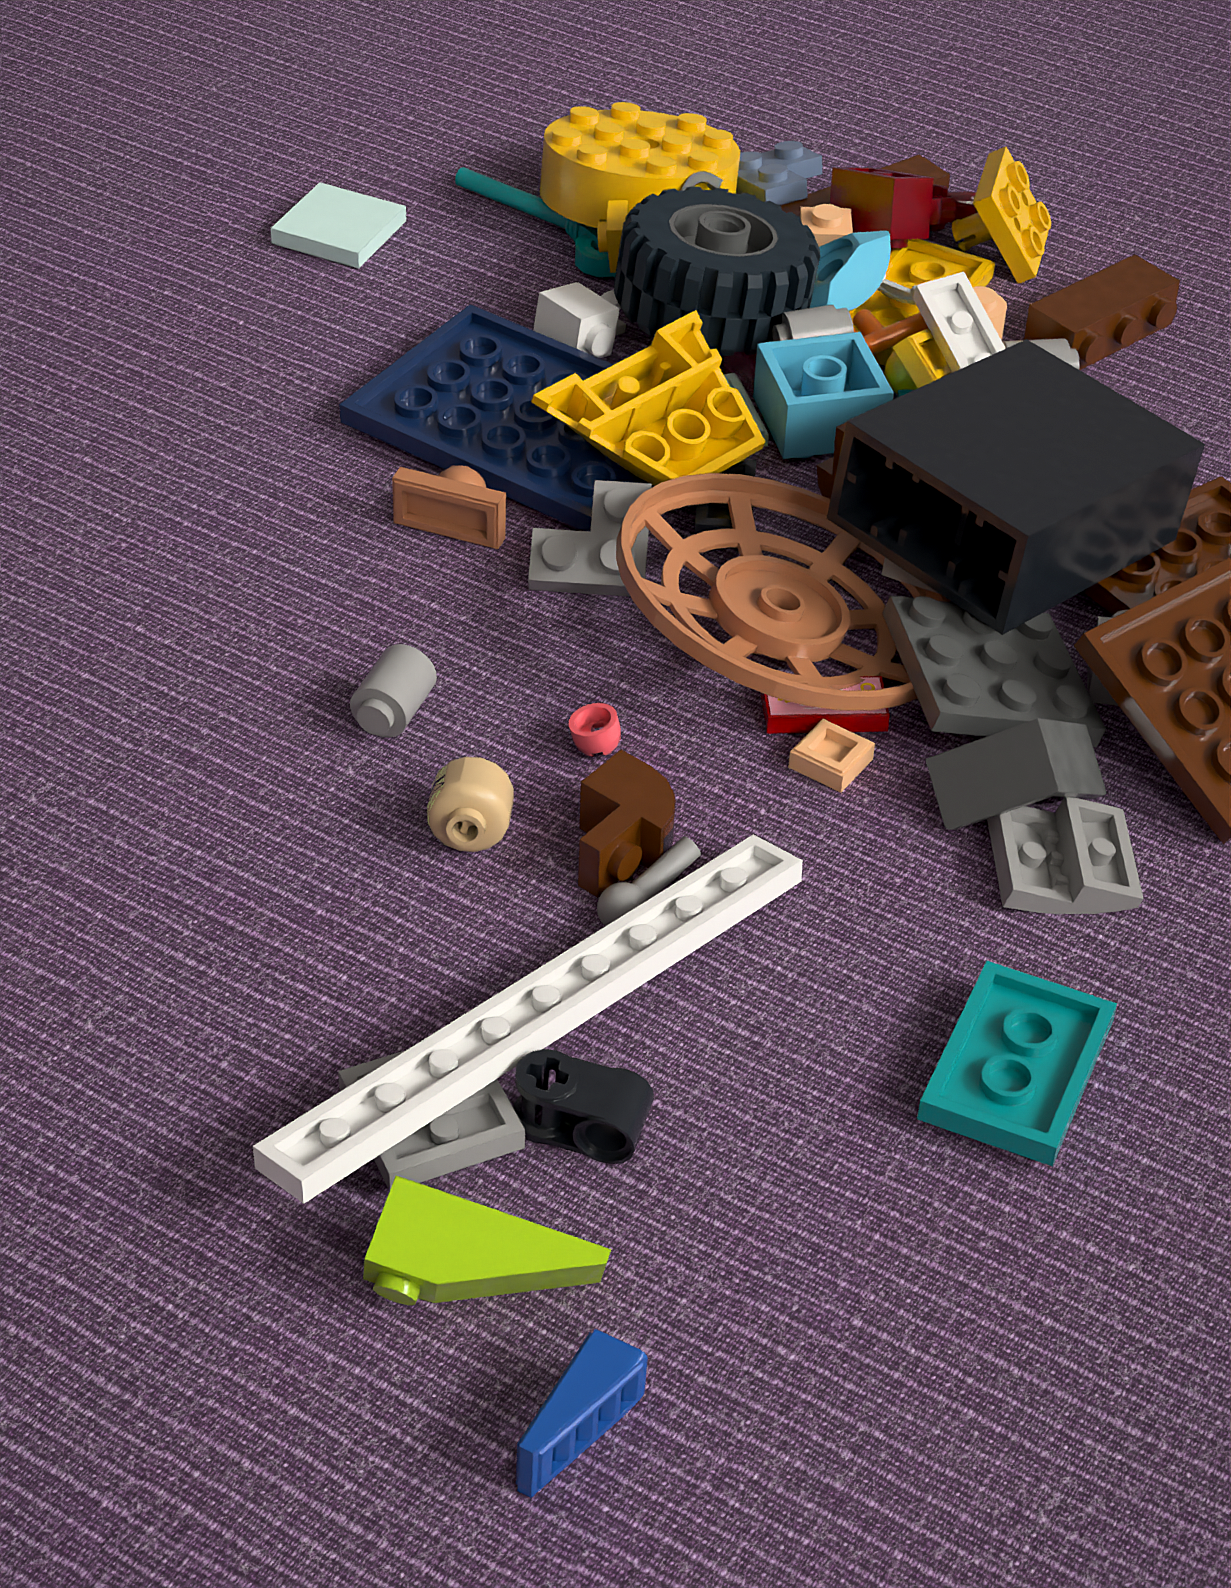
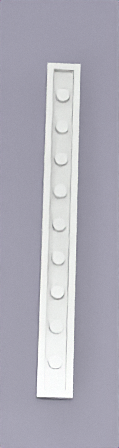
(521, 1019)

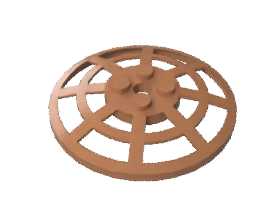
(763, 599)

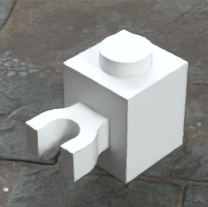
(579, 318)

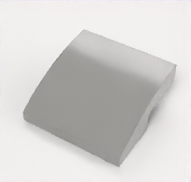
(1065, 859)

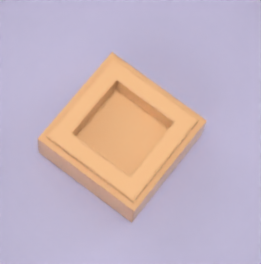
(831, 755)

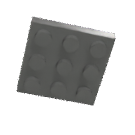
(983, 680)

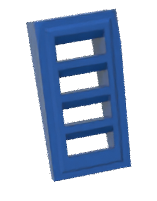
(588, 1399)

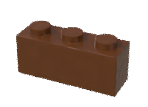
(1106, 309)

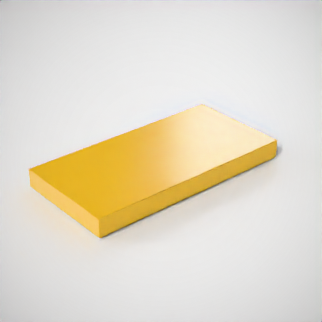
(916, 265)

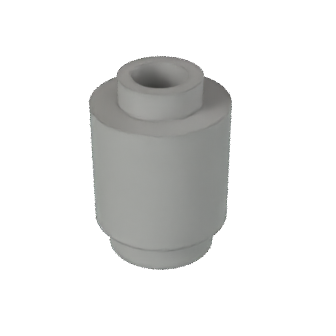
(813, 323)

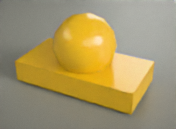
(915, 362)

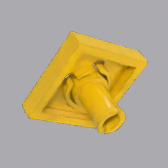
(1007, 216)

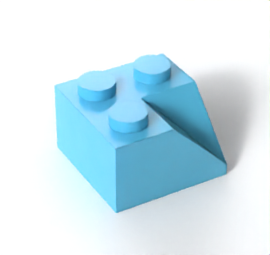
(815, 386)

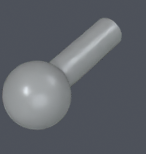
(626, 896)

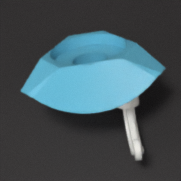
(853, 271)

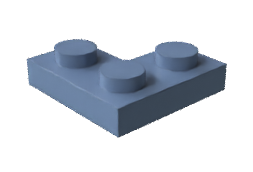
(778, 173)

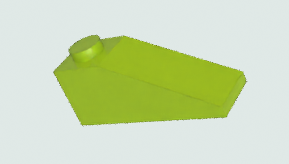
(460, 1250)

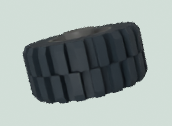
(715, 255)

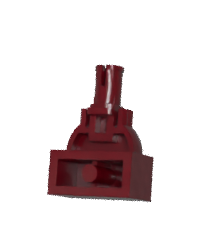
(897, 202)

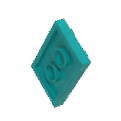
(1017, 1063)

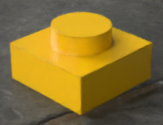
(611, 230)

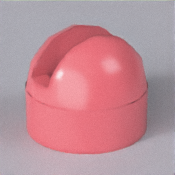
(583, 725)

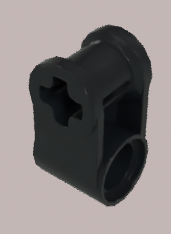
(587, 1107)

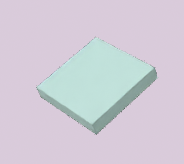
(338, 225)

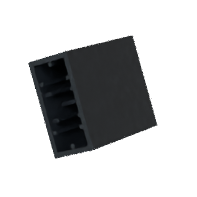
(1013, 483)

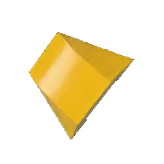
(660, 409)

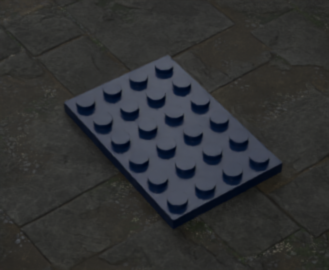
(469, 404)

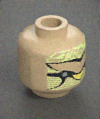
(467, 799)

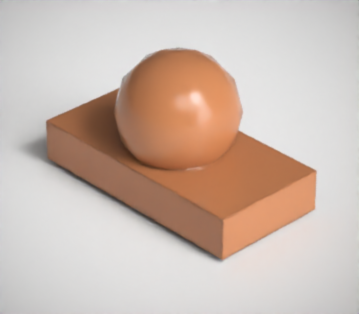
(450, 505)

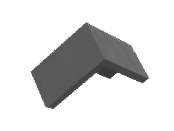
(1014, 771)

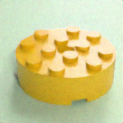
(628, 157)

